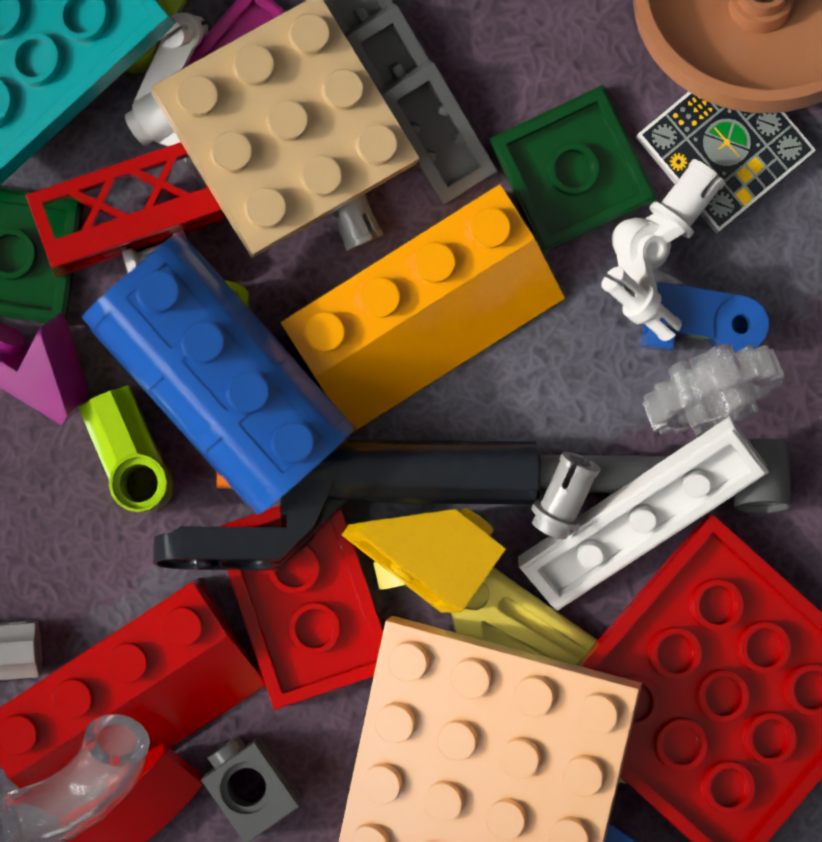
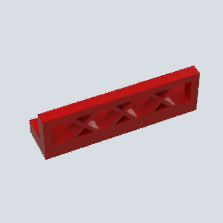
(125, 231)

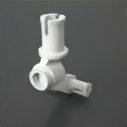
(172, 55)
(646, 244)

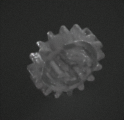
(713, 388)

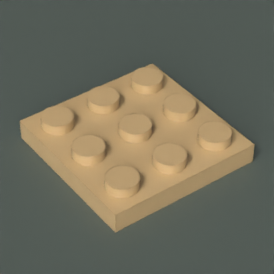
(284, 125)

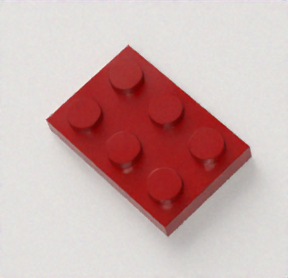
(313, 618)

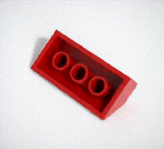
(162, 669)

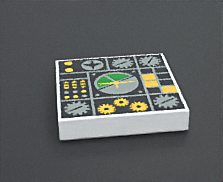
(740, 146)

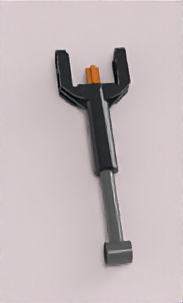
(425, 475)

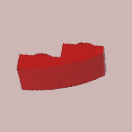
(156, 798)

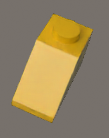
(433, 553)

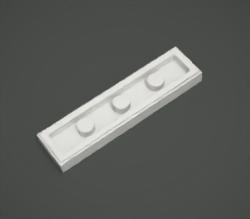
(644, 513)

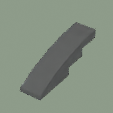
(416, 95)

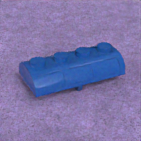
(218, 373)

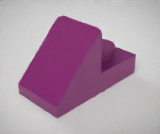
(45, 372)

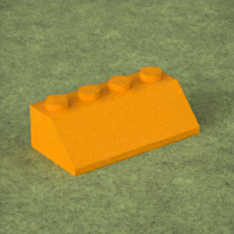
(424, 308)

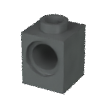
(253, 815)

